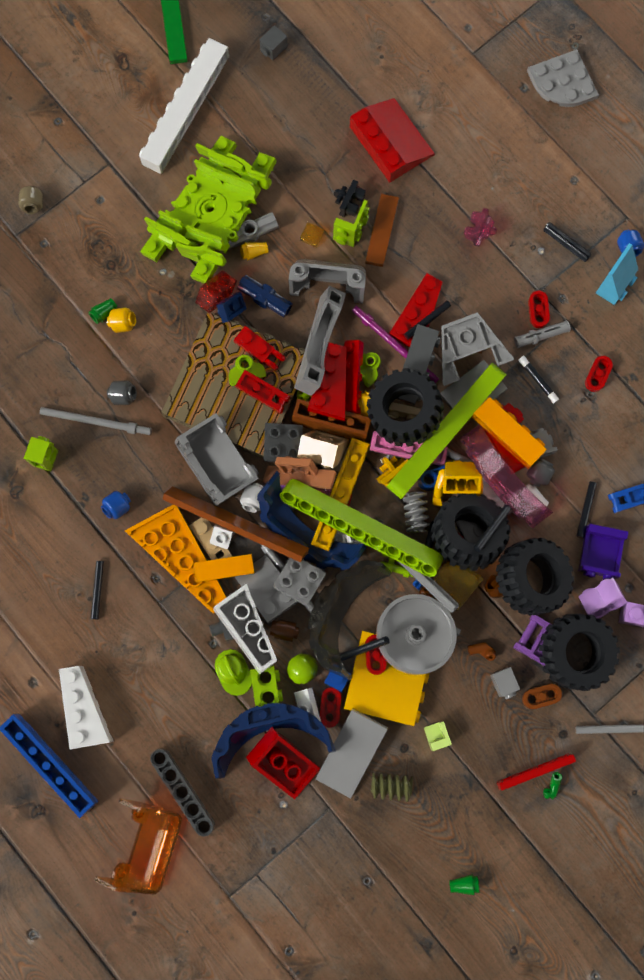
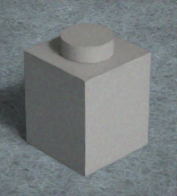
(505, 683)

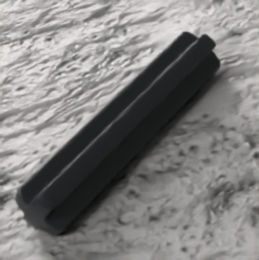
(567, 241)

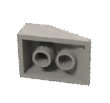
(267, 599)

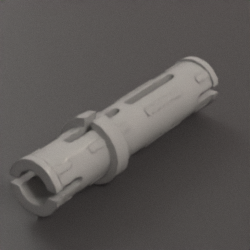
(541, 334)

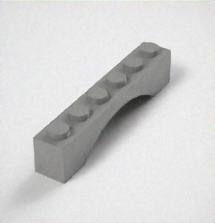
(312, 364)

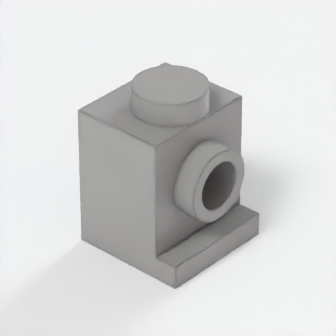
(547, 440)

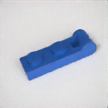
(633, 497)

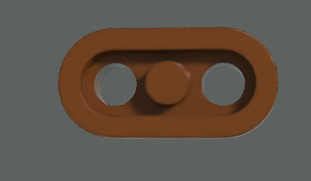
(541, 696)

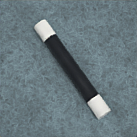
(538, 379)

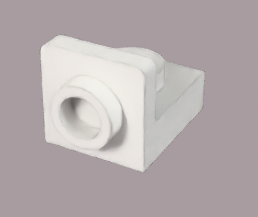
(221, 537)

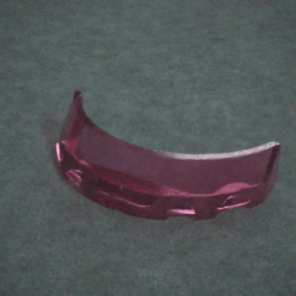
(502, 478)

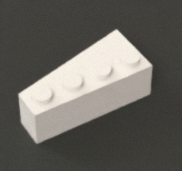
(244, 624)
(81, 709)

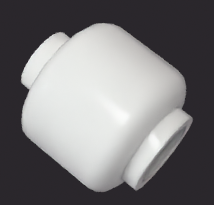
(249, 498)

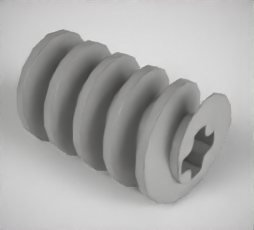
(415, 512)

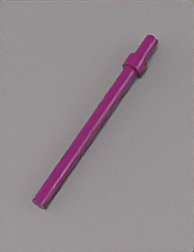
(369, 321)

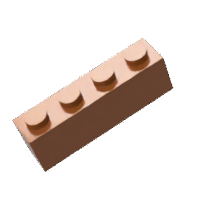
(354, 426)

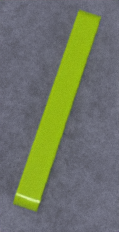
(448, 429)
(362, 527)

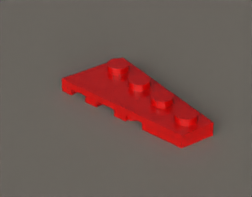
(418, 307)
(354, 360)
(330, 396)

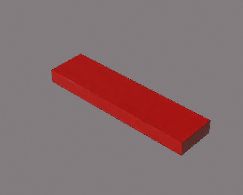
(535, 771)

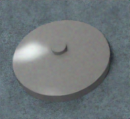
(419, 634)

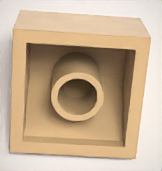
(322, 448)

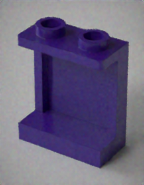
(602, 551)

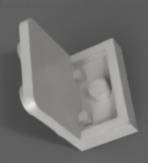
(299, 580)

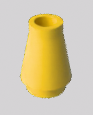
(252, 250)

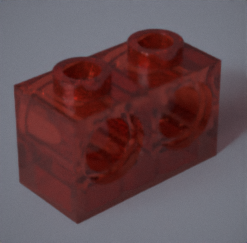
(215, 291)

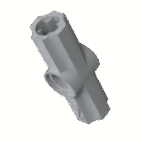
(260, 225)

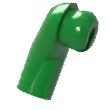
(553, 789)

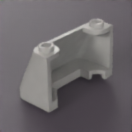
(305, 270)
(215, 459)

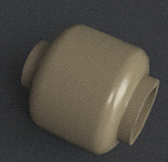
(30, 200)

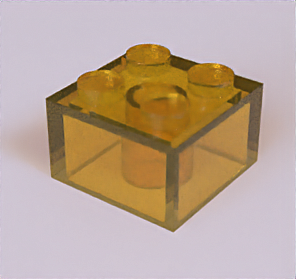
(457, 582)

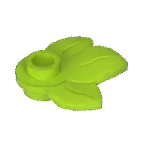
(253, 367)
(369, 371)

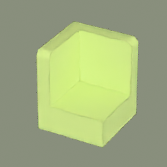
(437, 736)

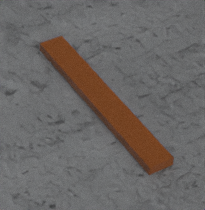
(236, 524)

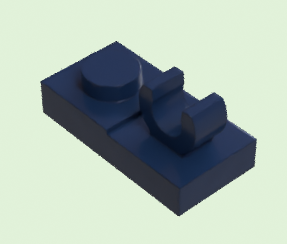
(231, 307)

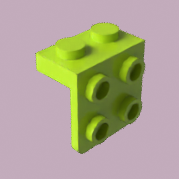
(349, 233)

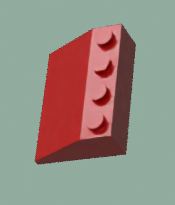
(390, 138)

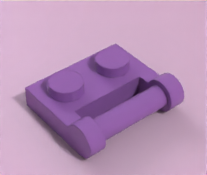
(534, 652)

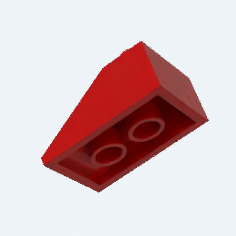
(282, 763)

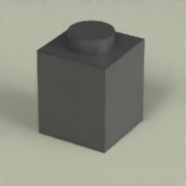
(273, 43)

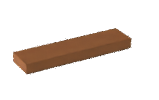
(382, 230)

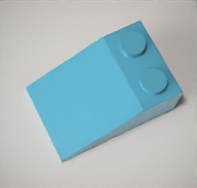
(619, 277)

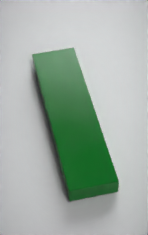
(174, 31)

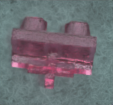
(483, 227)

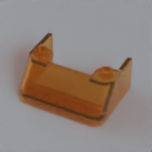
(150, 851)

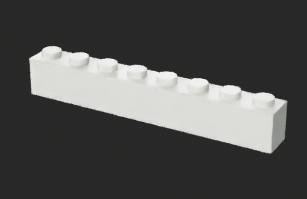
(184, 105)

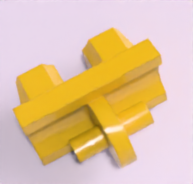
(391, 471)

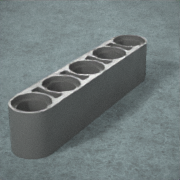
(183, 802)

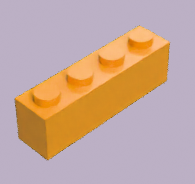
(509, 432)

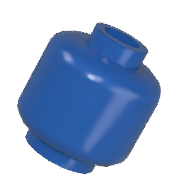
(632, 237)
(115, 505)

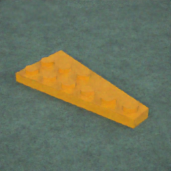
(176, 549)

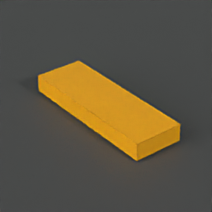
(223, 568)

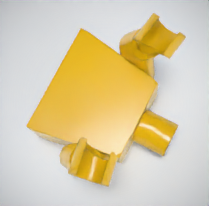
(457, 479)

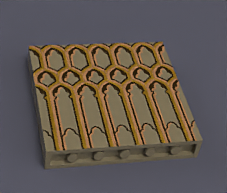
(205, 386)

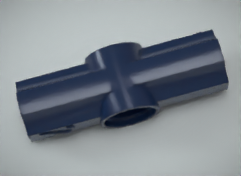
(264, 296)

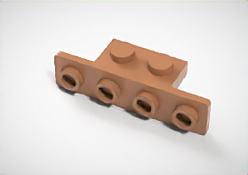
(301, 470)

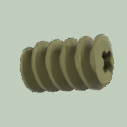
(391, 787)

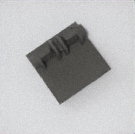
(281, 440)

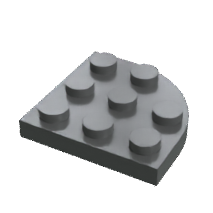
(563, 80)

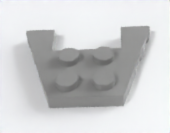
(466, 338)

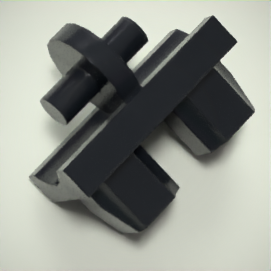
(347, 206)

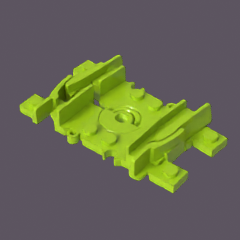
(221, 184)

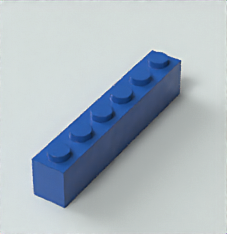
(48, 765)

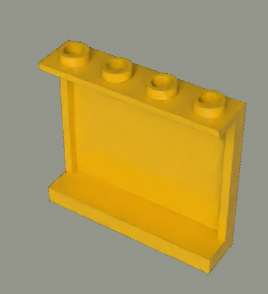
(386, 695)

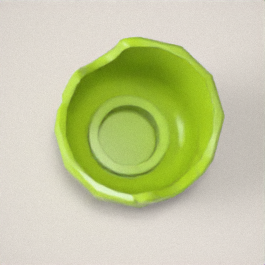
(302, 668)

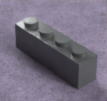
(420, 355)

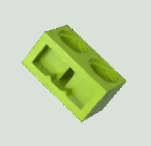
(41, 453)
(261, 688)

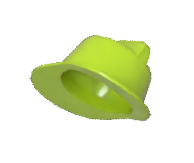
(233, 672)

